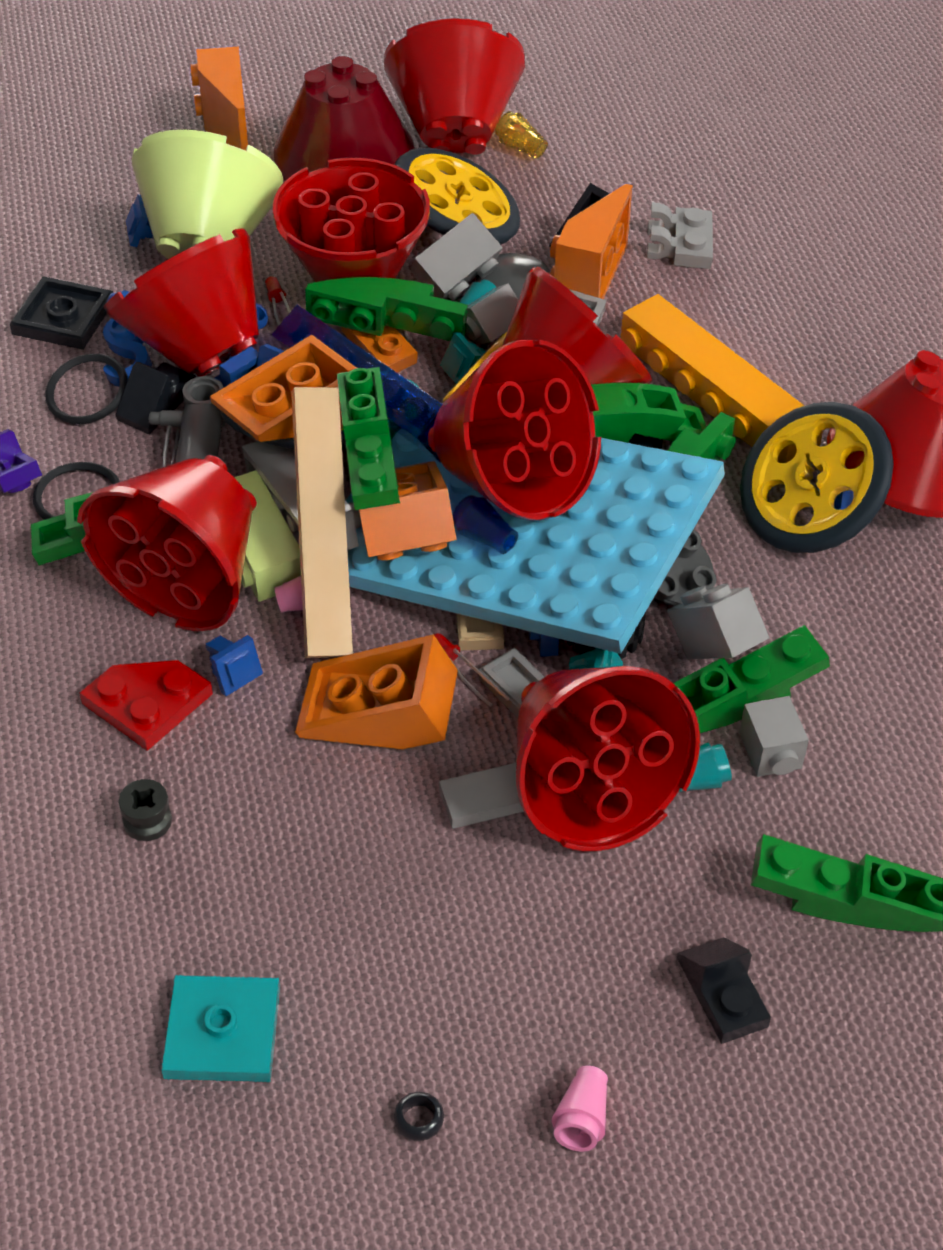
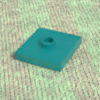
(221, 1028)

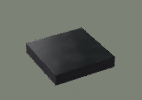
(61, 313)

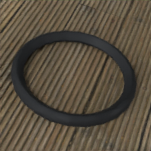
(123, 377)
(38, 491)

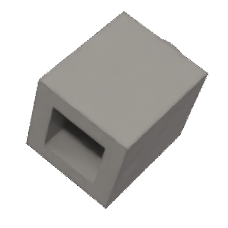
(491, 314)
(773, 736)

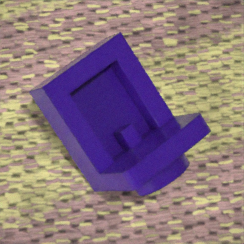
(15, 466)

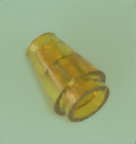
(520, 135)

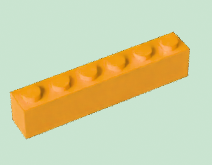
(706, 370)

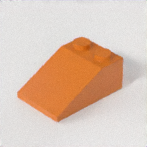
(221, 93)
(593, 244)
(263, 397)
(417, 521)
(381, 696)

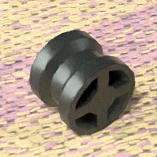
(140, 821)

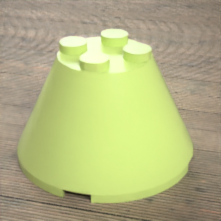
(201, 187)

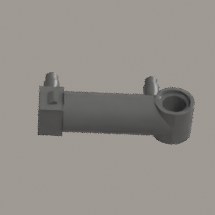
(199, 421)

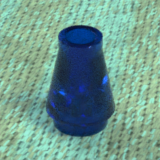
(482, 523)

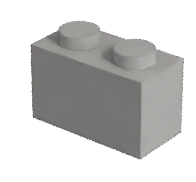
(458, 259)
(717, 622)

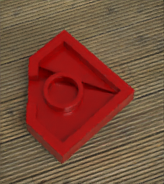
(146, 698)

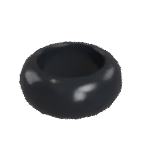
(418, 1099)

